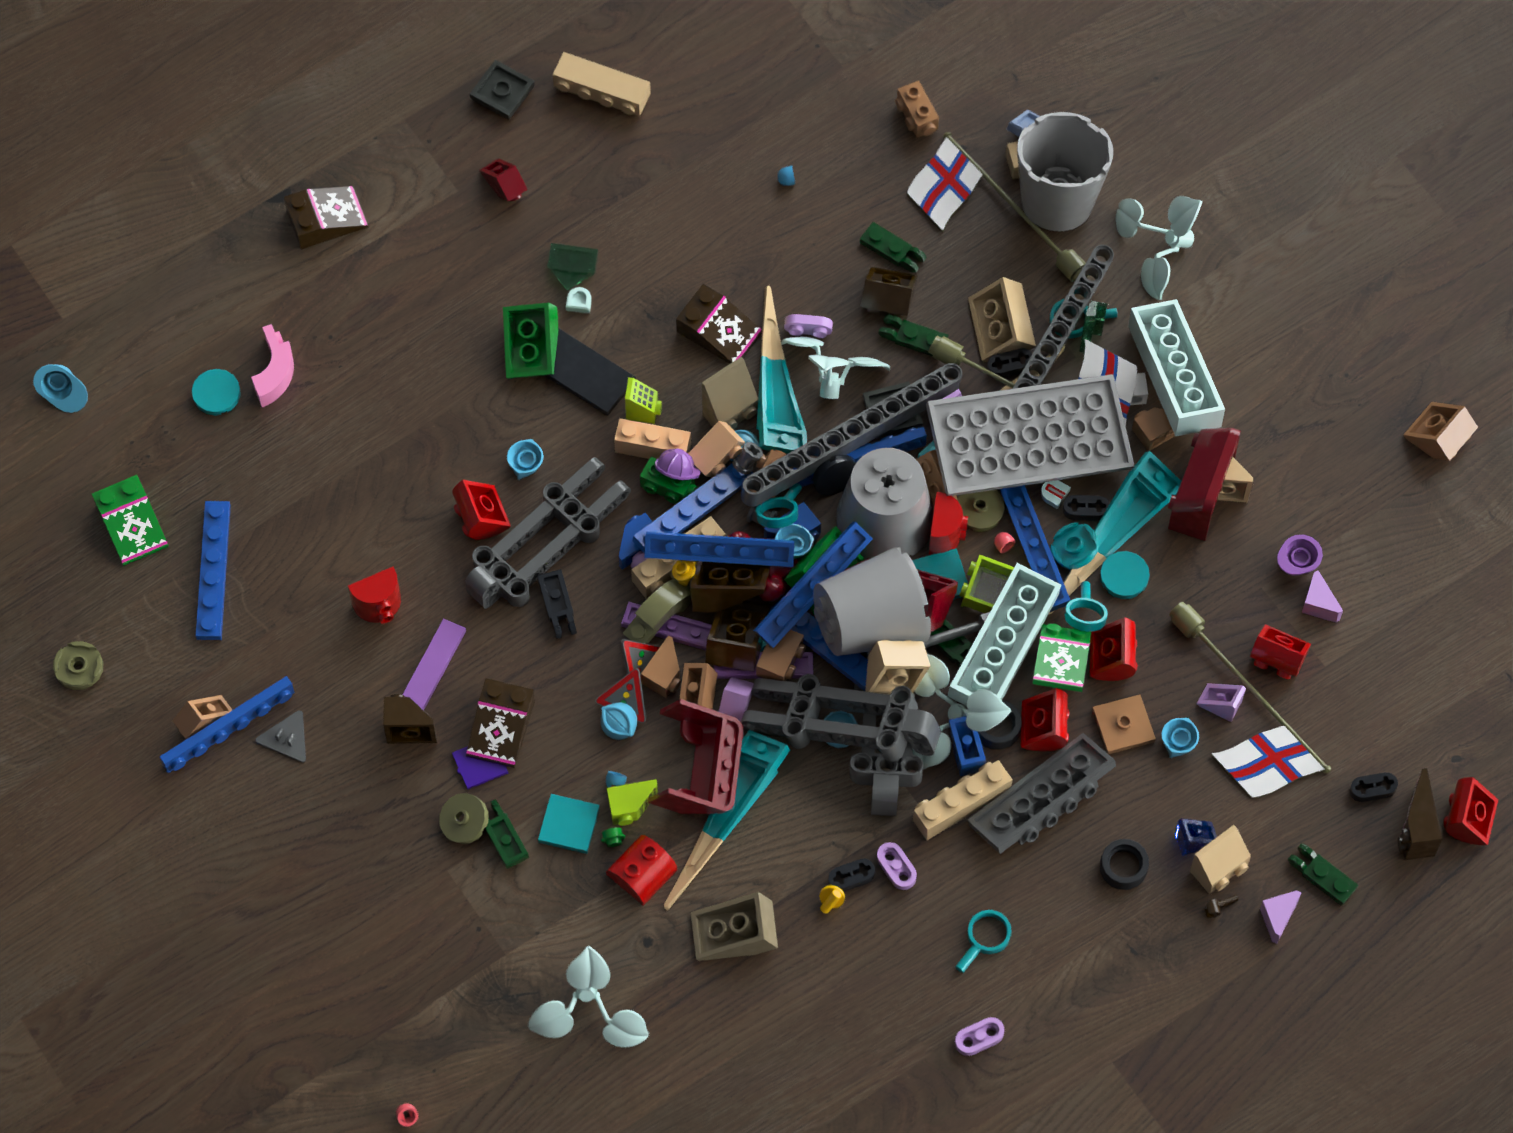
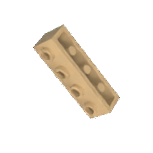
(601, 84)
(655, 572)
(962, 799)

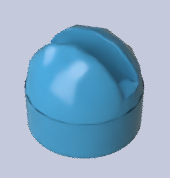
(786, 176)
(615, 778)

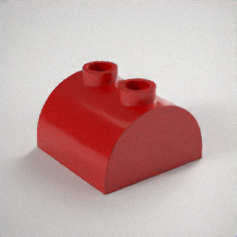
(480, 509)
(948, 524)
(376, 596)
(1114, 651)
(1279, 651)
(1045, 721)
(1471, 812)
(642, 869)

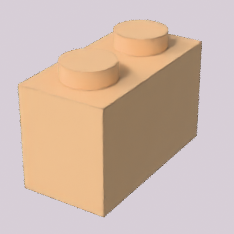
(716, 449)

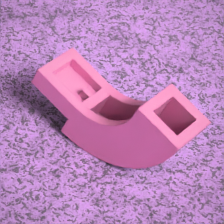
(277, 376)

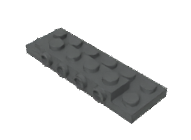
(1043, 795)

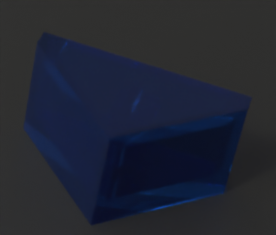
(1193, 835)

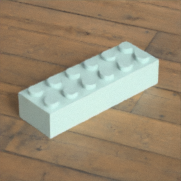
(1176, 367)
(1006, 635)

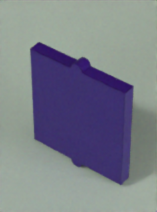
(476, 771)

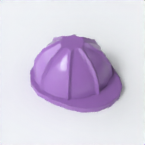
(677, 465)
(1299, 555)

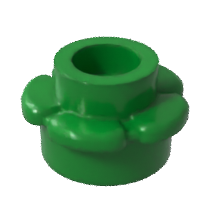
(613, 837)

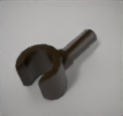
(1213, 907)

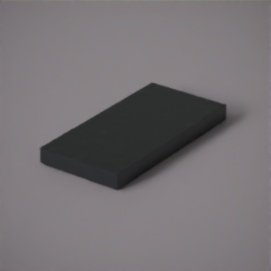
(588, 374)

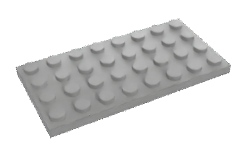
(1029, 435)

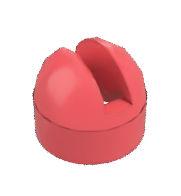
(1004, 542)
(411, 1111)

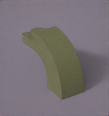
(657, 609)

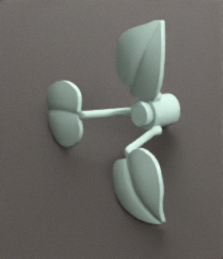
(1181, 214)
(829, 380)
(983, 709)
(587, 975)

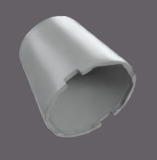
(1062, 169)
(890, 515)
(872, 604)

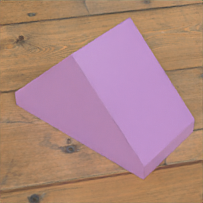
(1321, 601)
(736, 697)
(1222, 699)
(1277, 913)

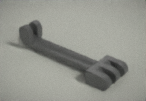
(957, 632)

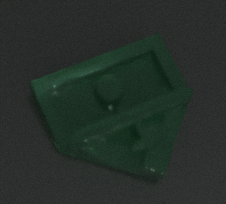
(572, 263)
(1093, 322)

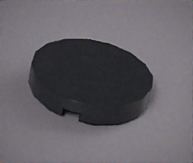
(833, 476)

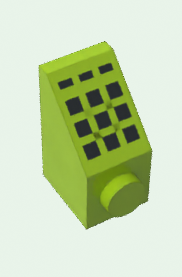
(641, 402)
(630, 801)

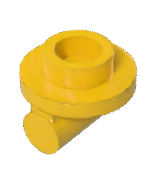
(684, 571)
(831, 898)

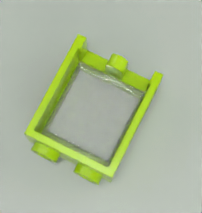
(985, 584)

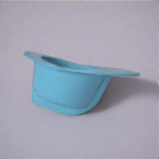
(60, 387)

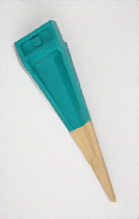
(778, 411)
(1138, 499)
(757, 769)

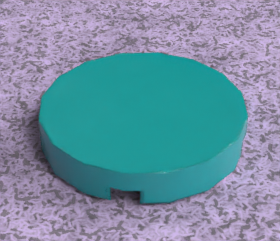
(216, 392)
(1075, 545)
(1124, 574)

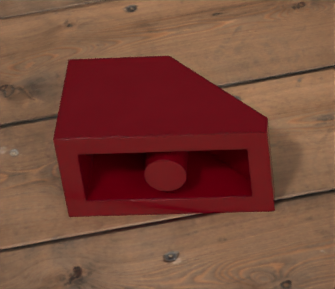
(504, 179)

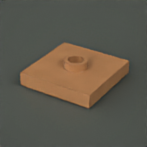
(1123, 724)

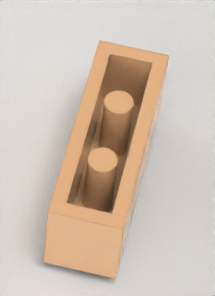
(649, 440)

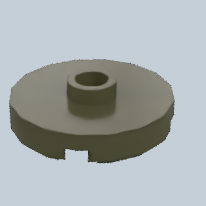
(984, 518)
(78, 654)
(474, 818)

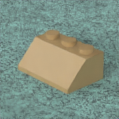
(1001, 318)

